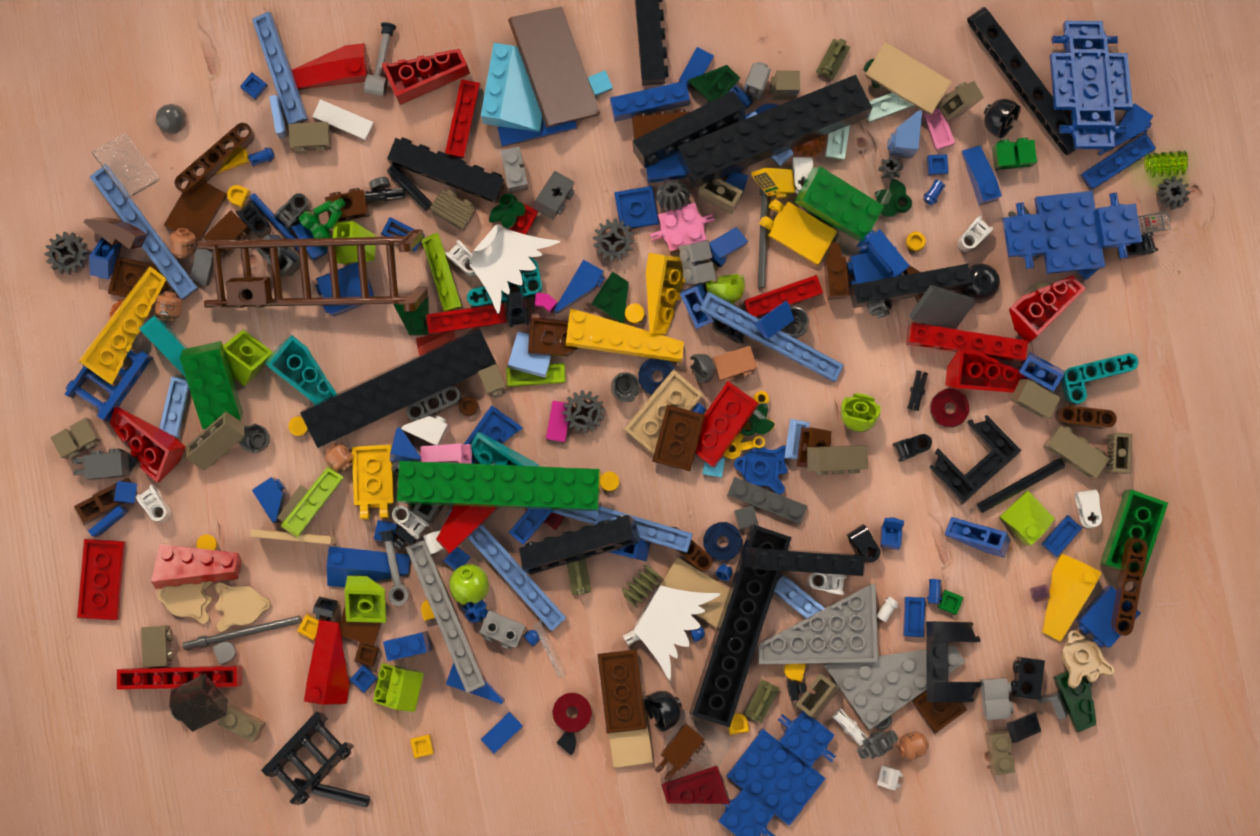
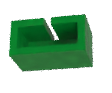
(1014, 154)

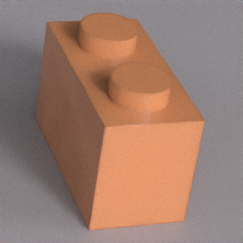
(735, 364)

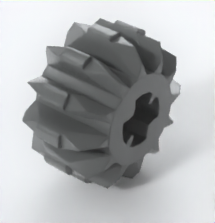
(673, 196)
(1168, 198)

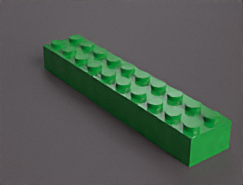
(499, 486)

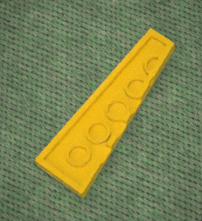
(607, 335)
(116, 338)

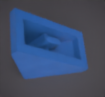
(402, 448)

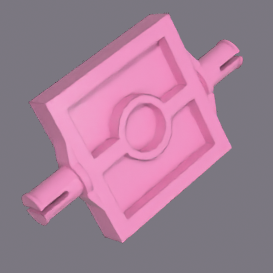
(682, 227)

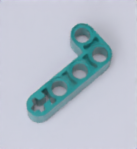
(527, 278)
(1098, 373)

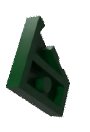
(714, 83)
(613, 297)
(415, 321)

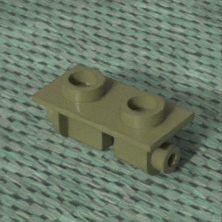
(833, 59)
(579, 577)
(761, 701)

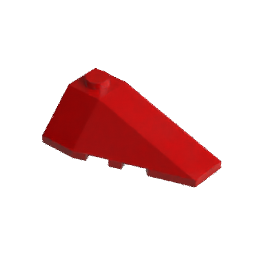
(337, 67)
(1040, 308)
(981, 372)
(152, 446)
(461, 524)
(327, 673)

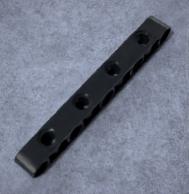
(1023, 78)

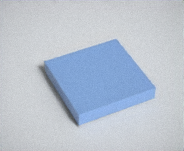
(526, 362)

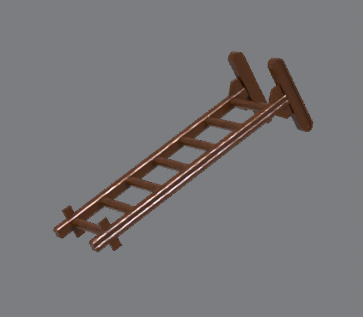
(405, 243)

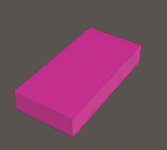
(557, 427)

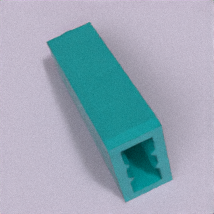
(165, 340)

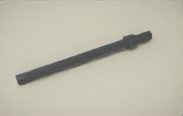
(762, 241)
(204, 641)

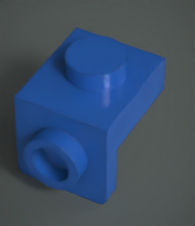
(891, 533)

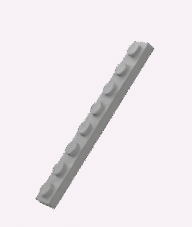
(445, 616)

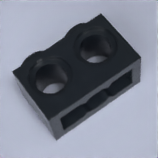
(1033, 678)

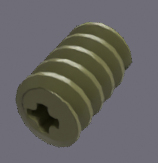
(641, 585)

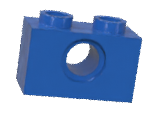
(1041, 371)

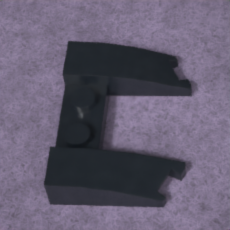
(1002, 453)
(937, 639)

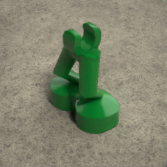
(313, 223)

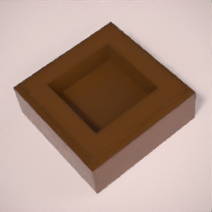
(366, 654)

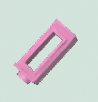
(447, 453)

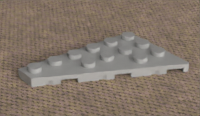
(833, 635)
(885, 685)

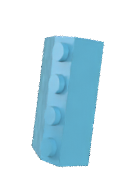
(508, 92)

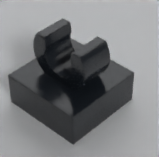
(404, 537)
(325, 607)
(794, 689)

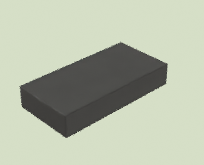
(202, 266)

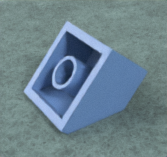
(905, 139)

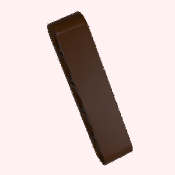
(204, 160)
(1133, 594)

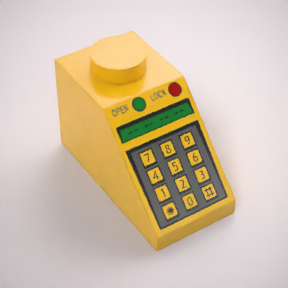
(775, 181)

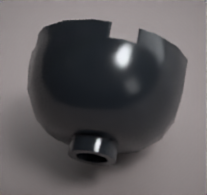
(1000, 116)
(984, 283)
(664, 709)

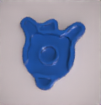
(763, 467)

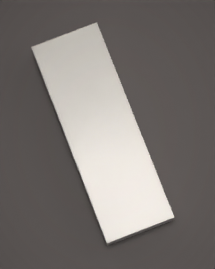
(343, 120)

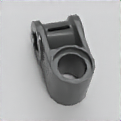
(291, 211)

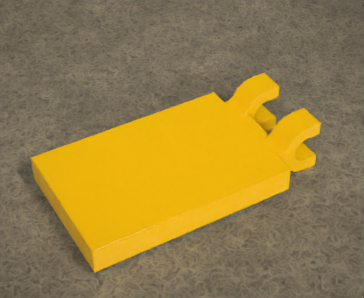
(798, 231)
(372, 479)

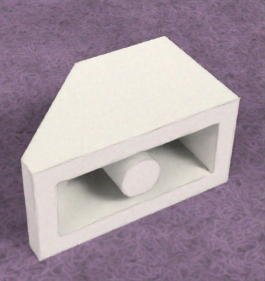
(428, 429)

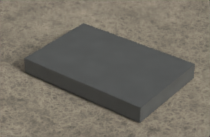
(942, 308)

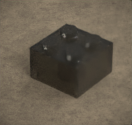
(198, 702)

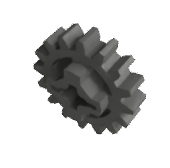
(614, 230)
(64, 260)
(588, 419)
(877, 744)

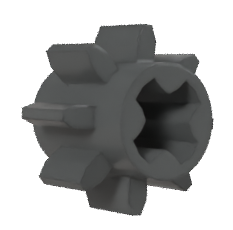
(894, 163)
(880, 309)

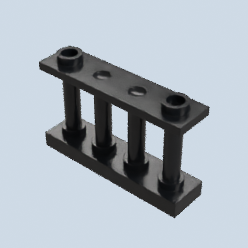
(289, 753)

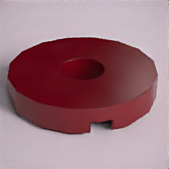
(938, 412)
(572, 724)

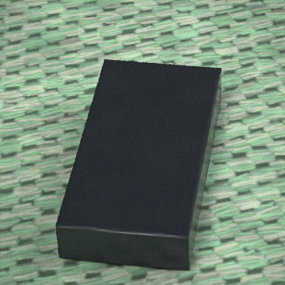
(1023, 727)

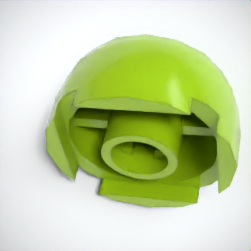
(727, 287)
(860, 412)
(469, 584)

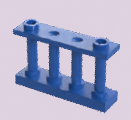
(117, 393)

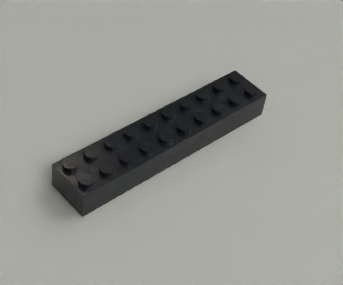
(774, 131)
(397, 387)
(737, 632)

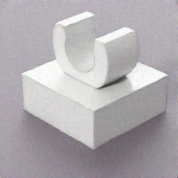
(889, 777)

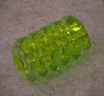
(1166, 162)

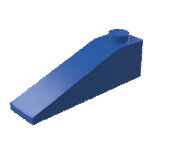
(358, 562)

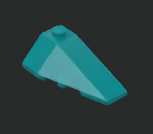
(299, 368)
(494, 453)

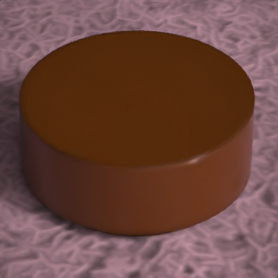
(468, 406)

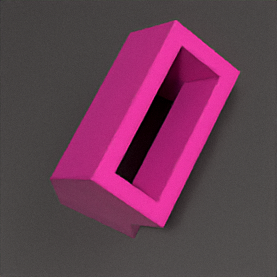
(545, 302)

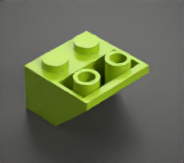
(348, 254)
(398, 687)

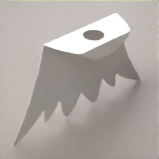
(501, 258)
(666, 619)

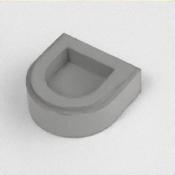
(224, 652)

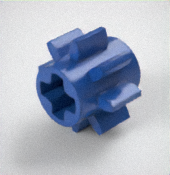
(475, 612)

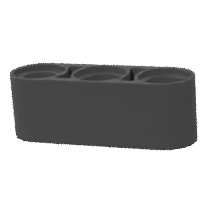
(444, 403)

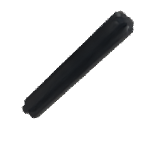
(337, 793)

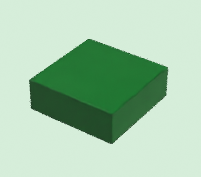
(950, 602)

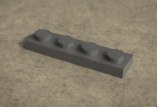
(767, 500)

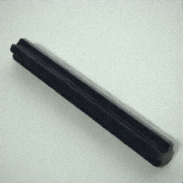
(1020, 485)

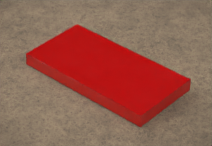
(724, 422)
(101, 579)

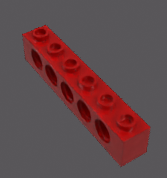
(953, 340)
(176, 676)

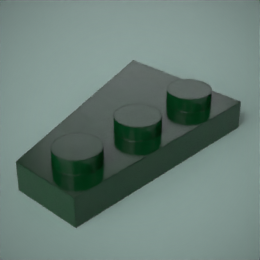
(1077, 701)

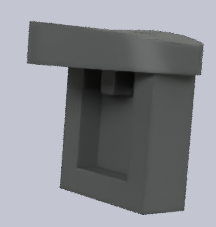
(1057, 702)

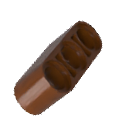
(1095, 417)
(694, 556)

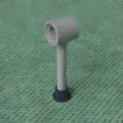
(376, 83)
(387, 537)

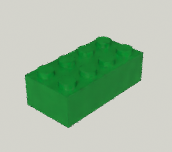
(839, 203)
(210, 382)
(1136, 517)

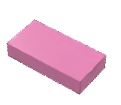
(938, 129)

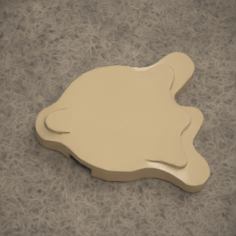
(187, 600)
(240, 605)
(1083, 659)

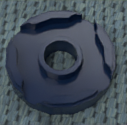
(648, 368)
(734, 541)

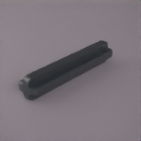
(409, 187)

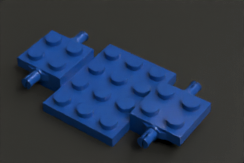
(1090, 84)
(1071, 231)
(776, 776)

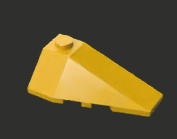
(664, 286)
(1069, 590)

